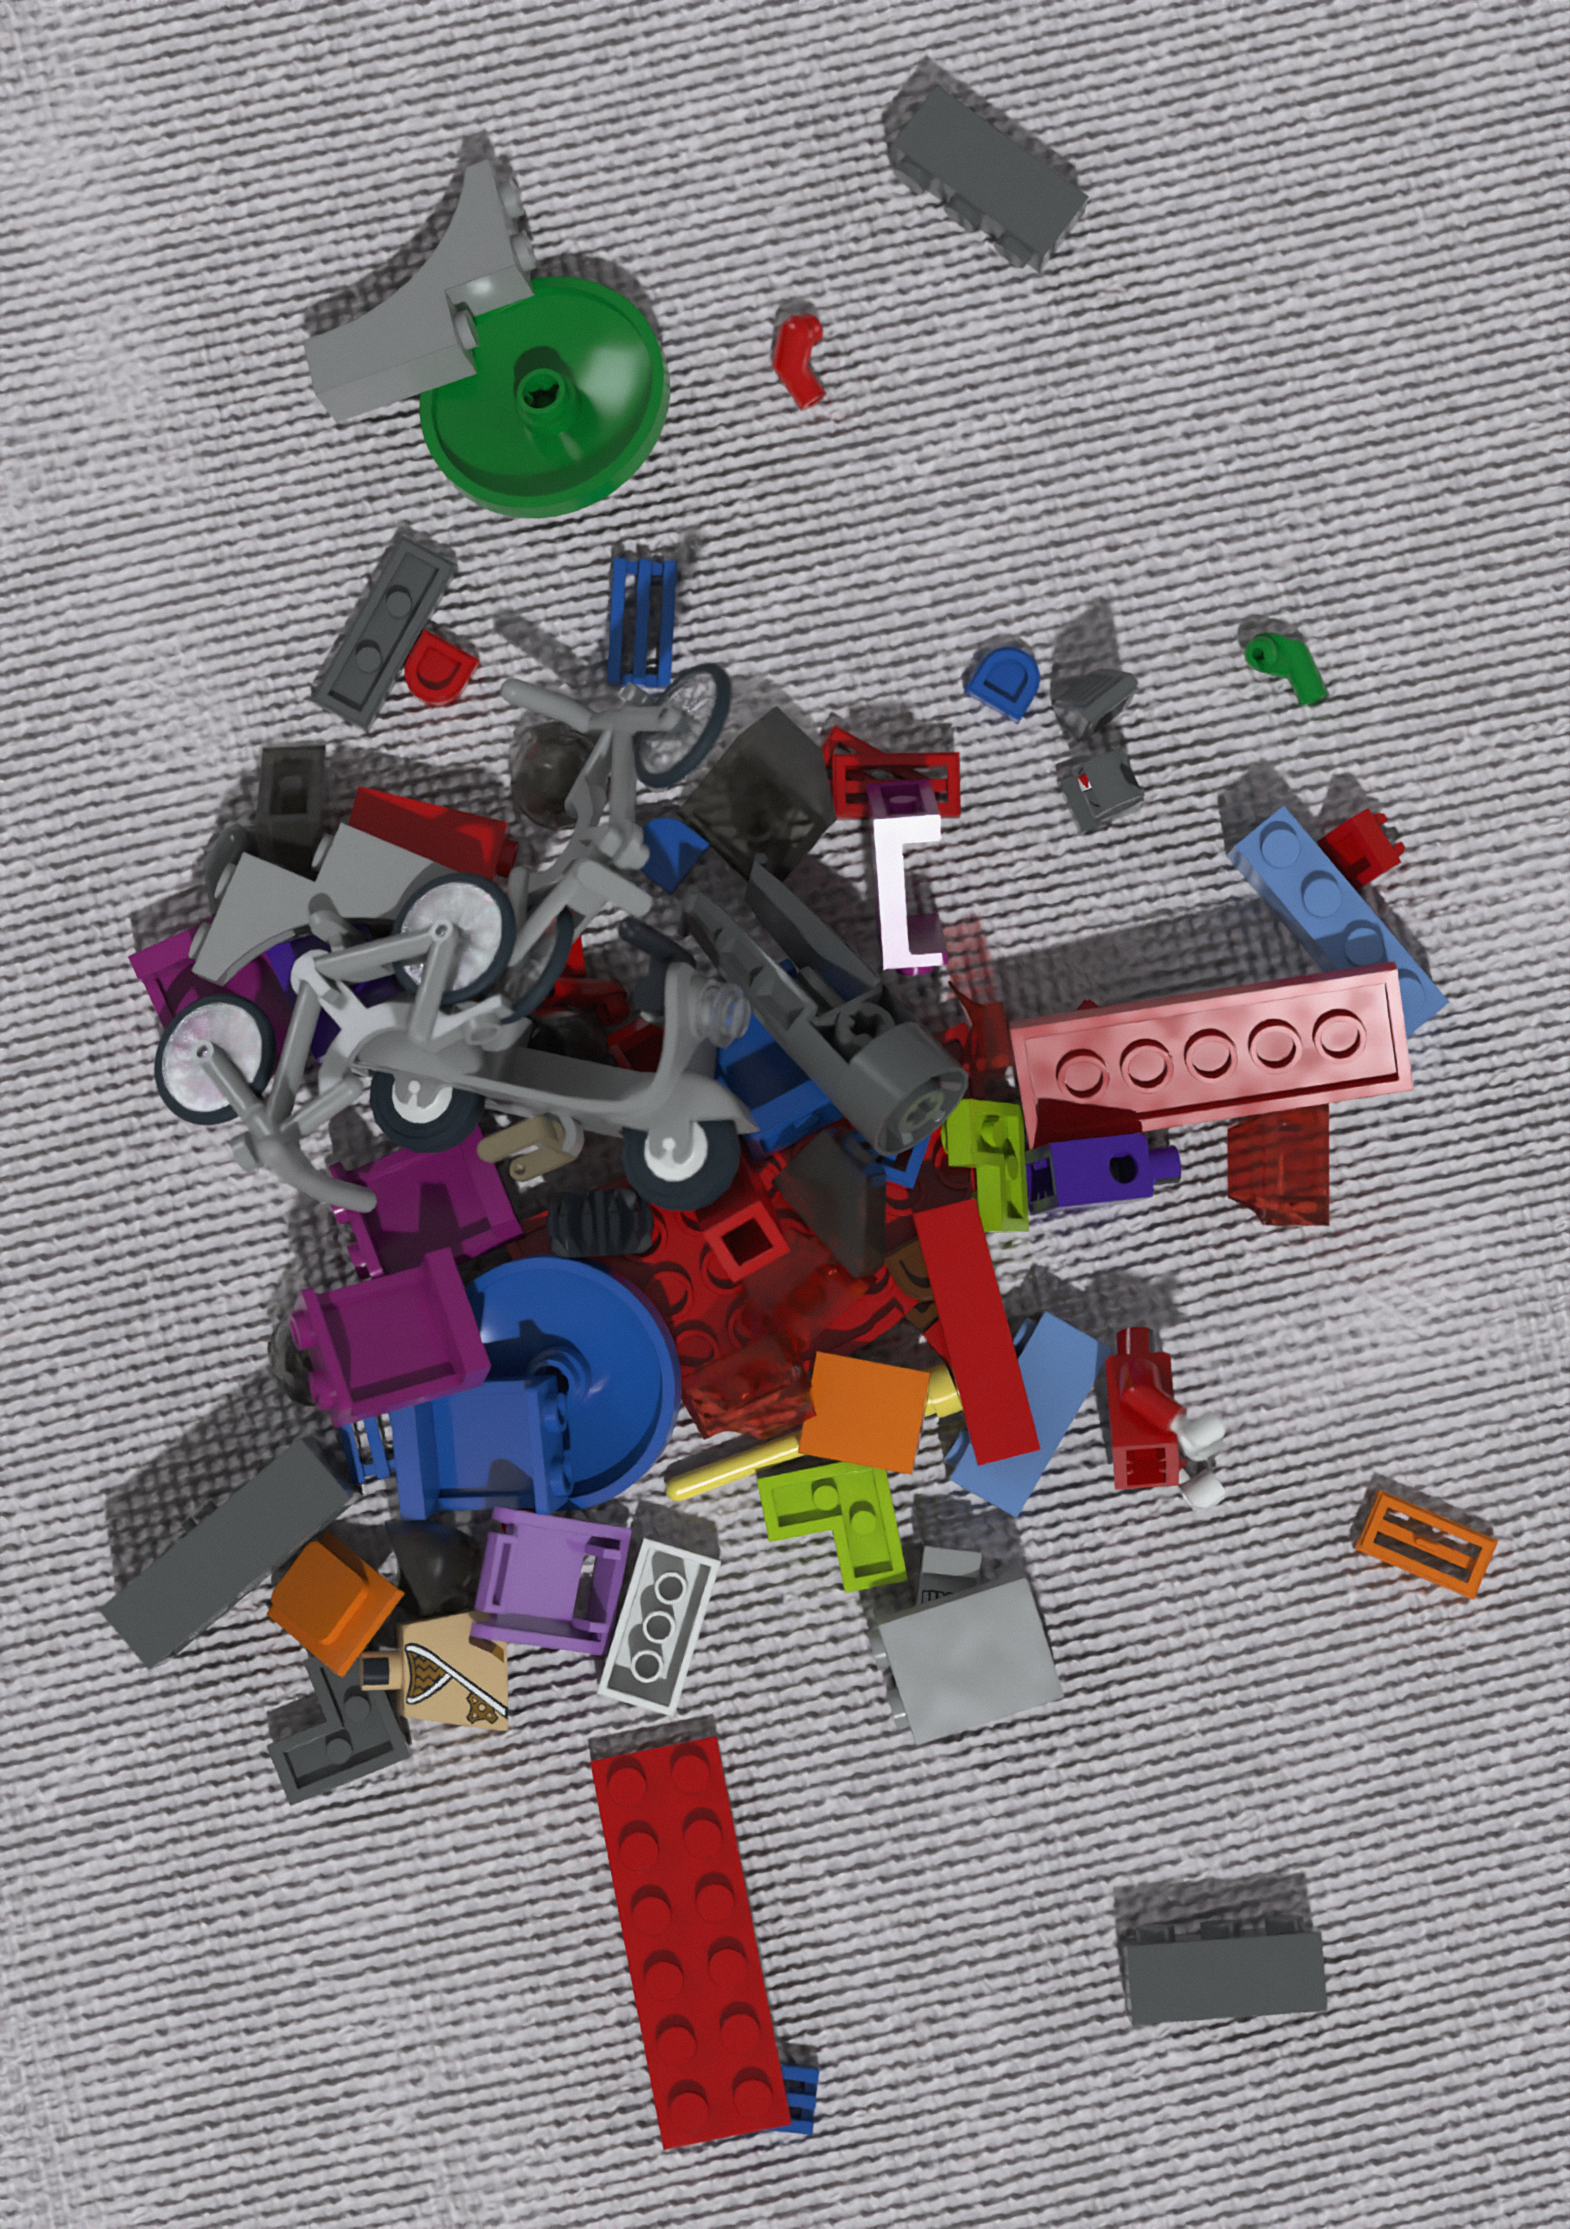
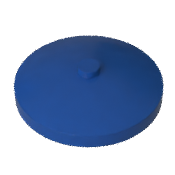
(607, 1357)

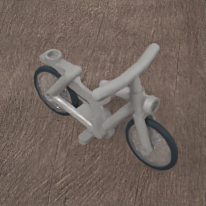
(643, 740)
(223, 1049)

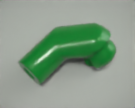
(1288, 660)

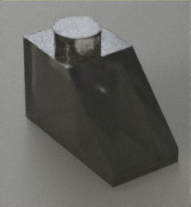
(293, 807)
(840, 1197)

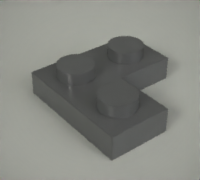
(353, 1741)

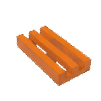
(1375, 1523)

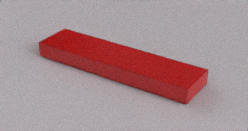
(976, 1332)

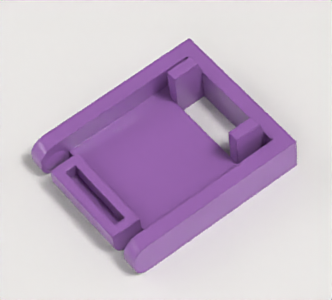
(534, 1580)

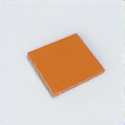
(865, 1413)
(333, 1602)

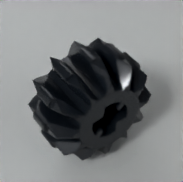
(599, 1223)

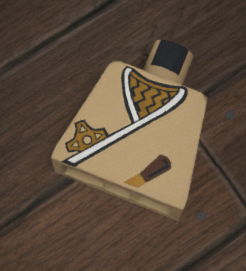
(443, 1671)

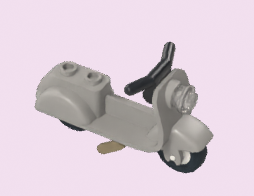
(673, 1122)

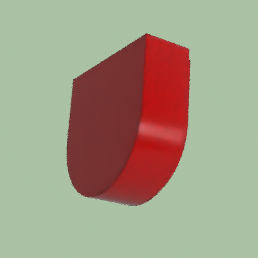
(438, 670)

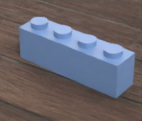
(1327, 911)

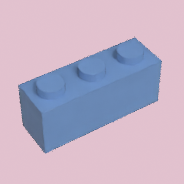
(1057, 1374)

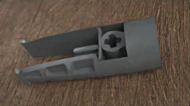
(833, 1017)

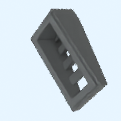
(1095, 701)

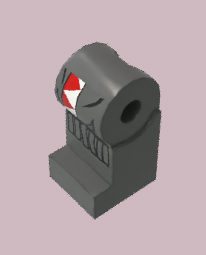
(1101, 791)

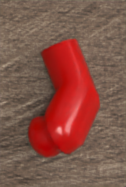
(791, 358)
(593, 995)

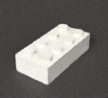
(659, 1626)

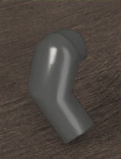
(226, 850)

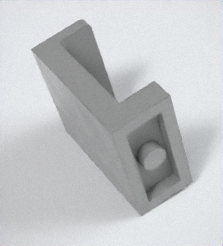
(966, 1657)

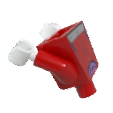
(1150, 1422)

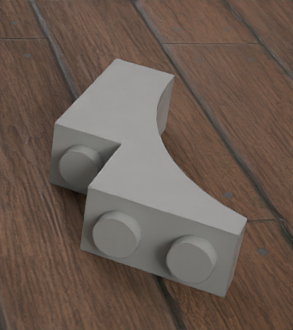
(427, 326)
(266, 905)

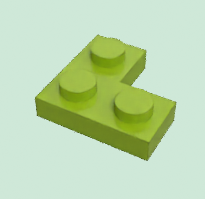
(993, 1142)
(852, 1504)

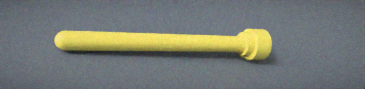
(941, 1400)

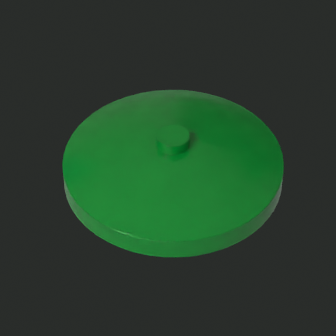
(558, 405)

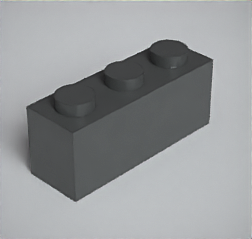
(986, 180)
(1223, 1971)

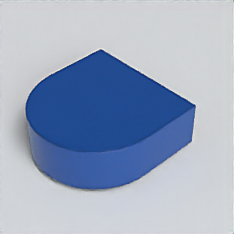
(1006, 682)
(672, 853)

